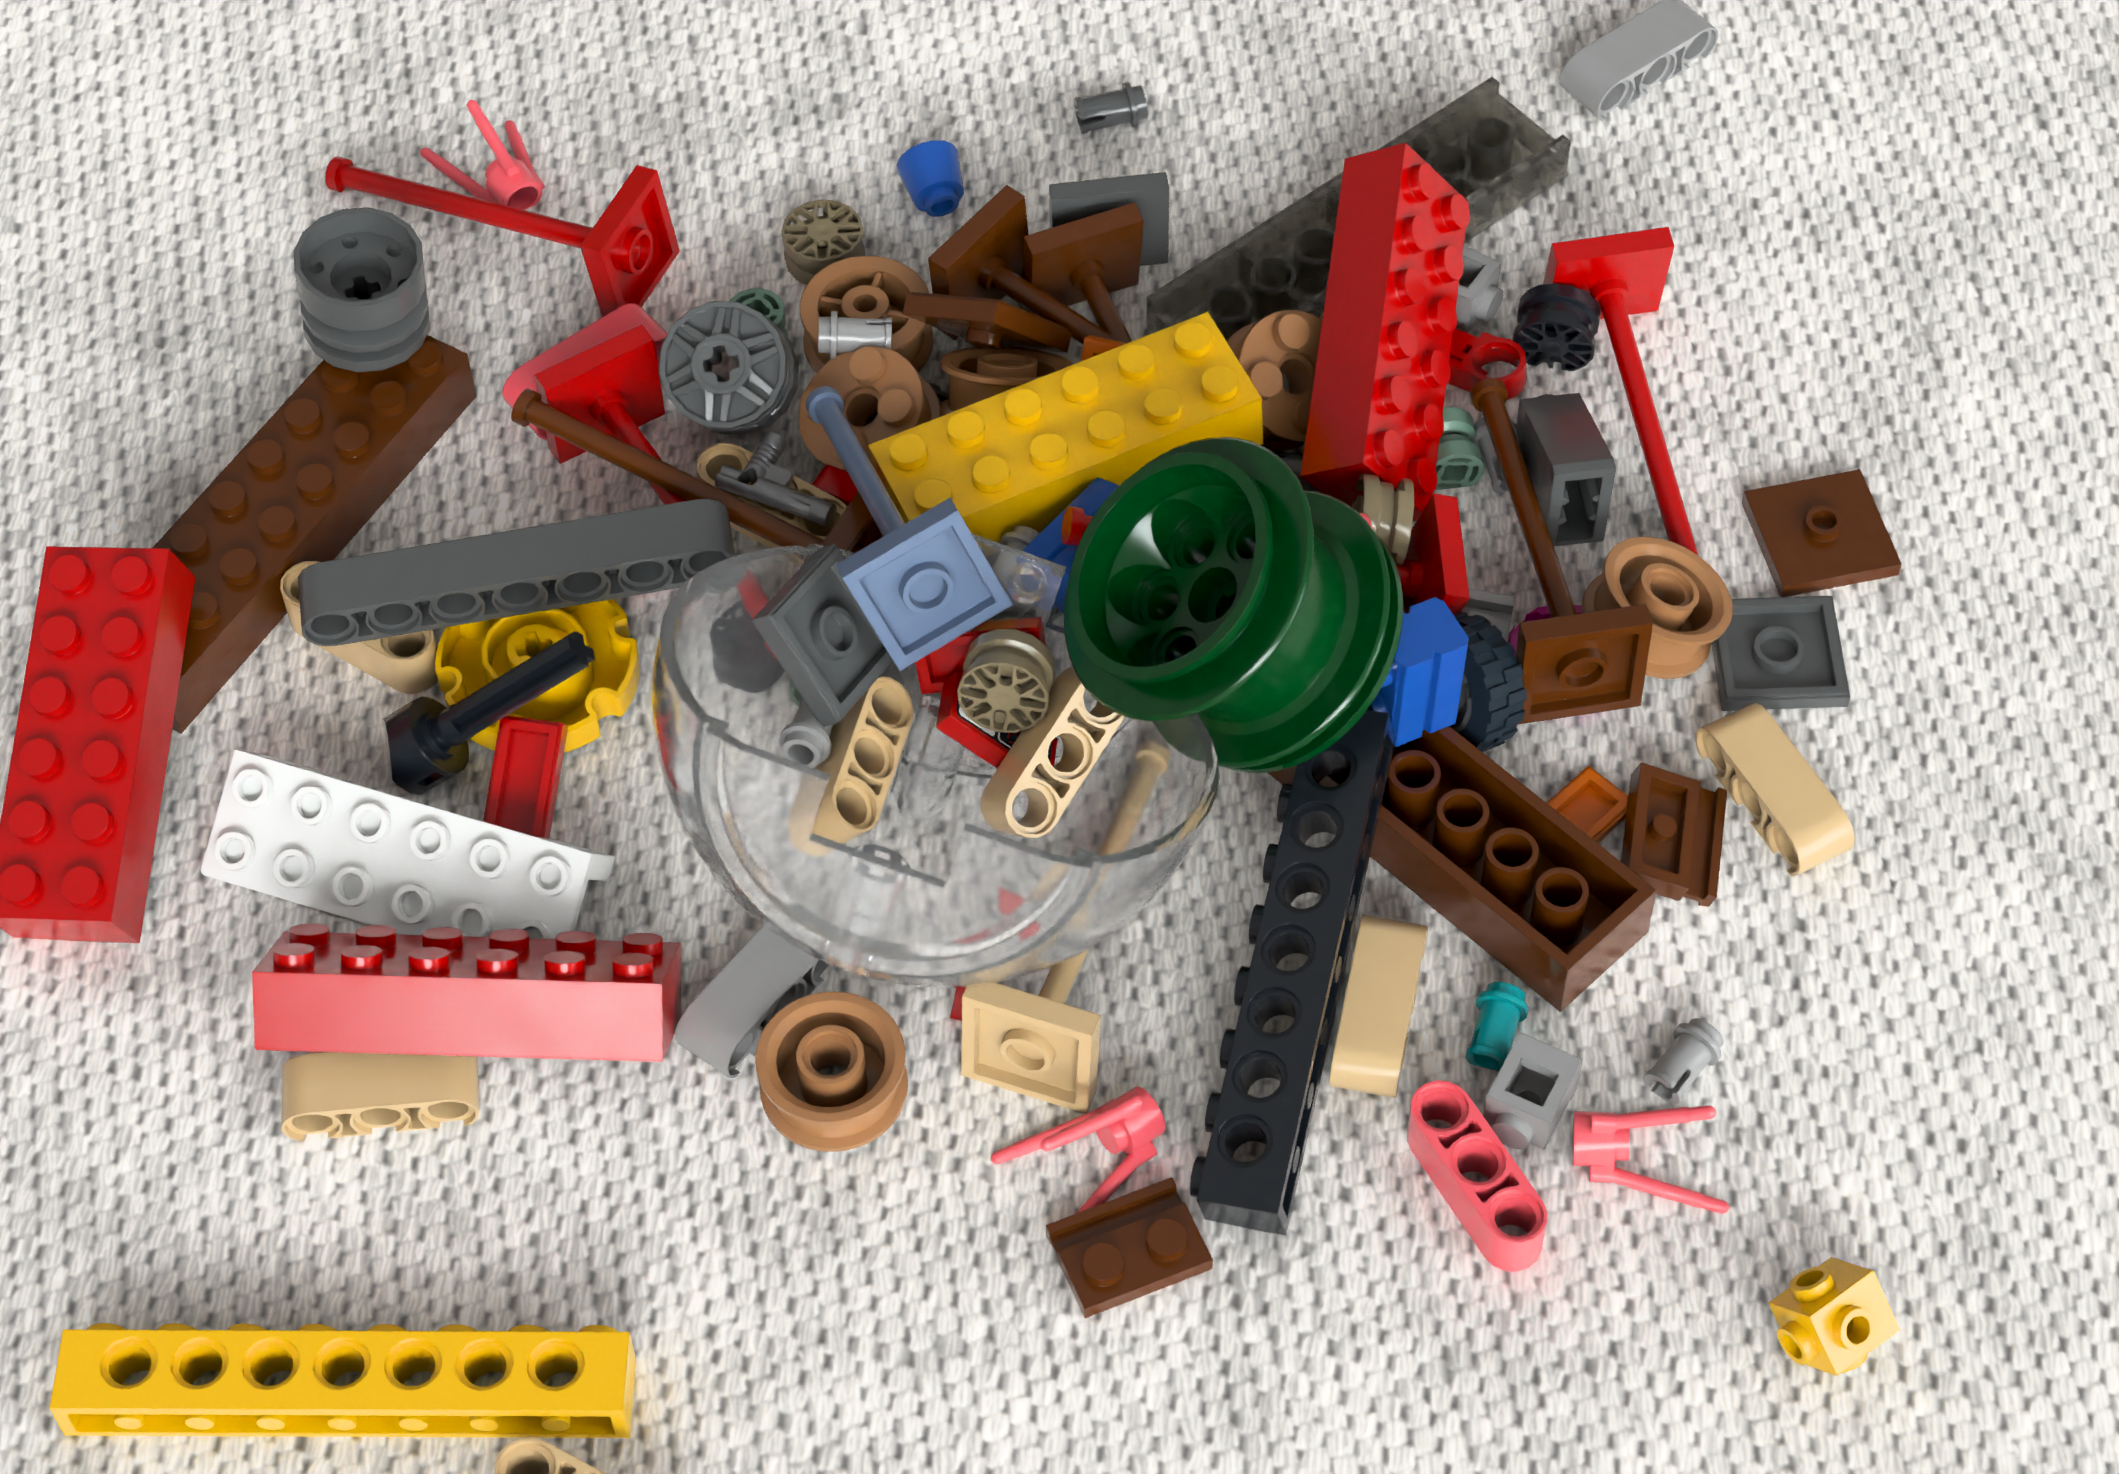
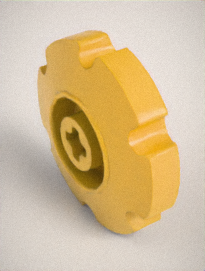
(485, 650)

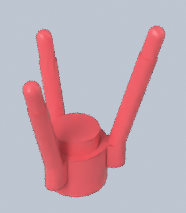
(508, 179)
(1120, 1124)
(1604, 1137)

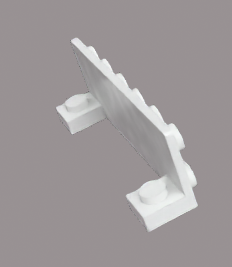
(389, 856)

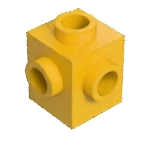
(1833, 1316)

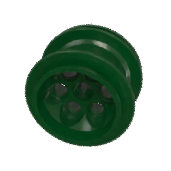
(1233, 601)

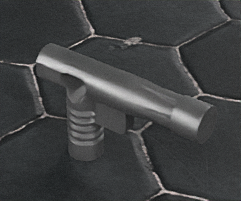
(773, 483)

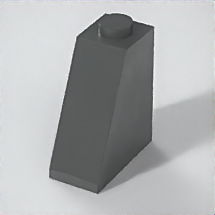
(1567, 466)

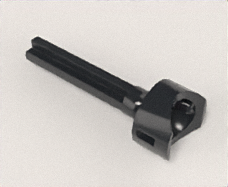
(431, 740)

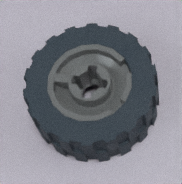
(1491, 686)

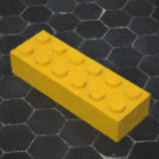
(1048, 439)

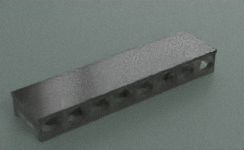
(1474, 143)

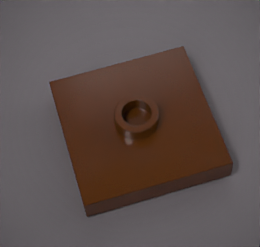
(987, 322)
(1821, 533)

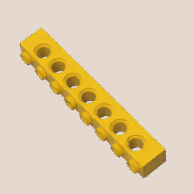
(96, 1361)

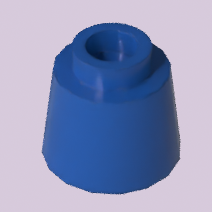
(932, 177)

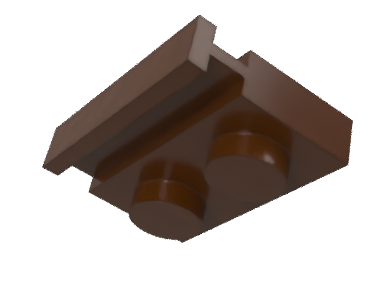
(1674, 834)
(1128, 1247)

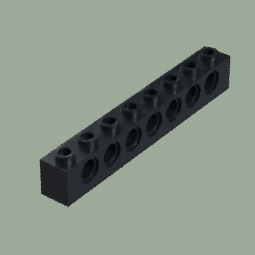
(1263, 1191)

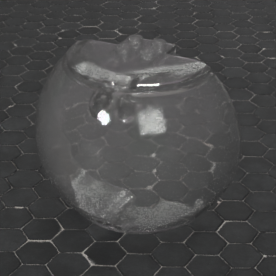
(932, 885)

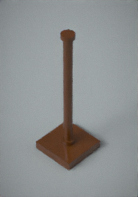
(1088, 262)
(987, 263)
(850, 533)
(1572, 659)

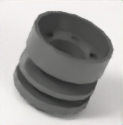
(362, 289)
(756, 390)

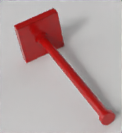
(622, 252)
(1627, 279)
(609, 389)
(1430, 568)

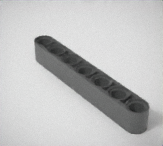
(511, 572)

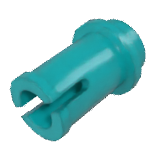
(1496, 1026)

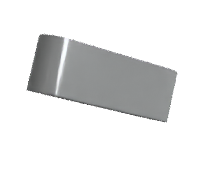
(1637, 55)
(743, 997)

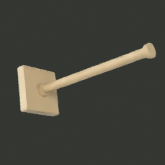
(1033, 1040)

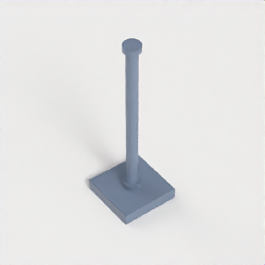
(923, 576)

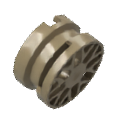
(837, 229)
(1388, 510)
(1006, 680)

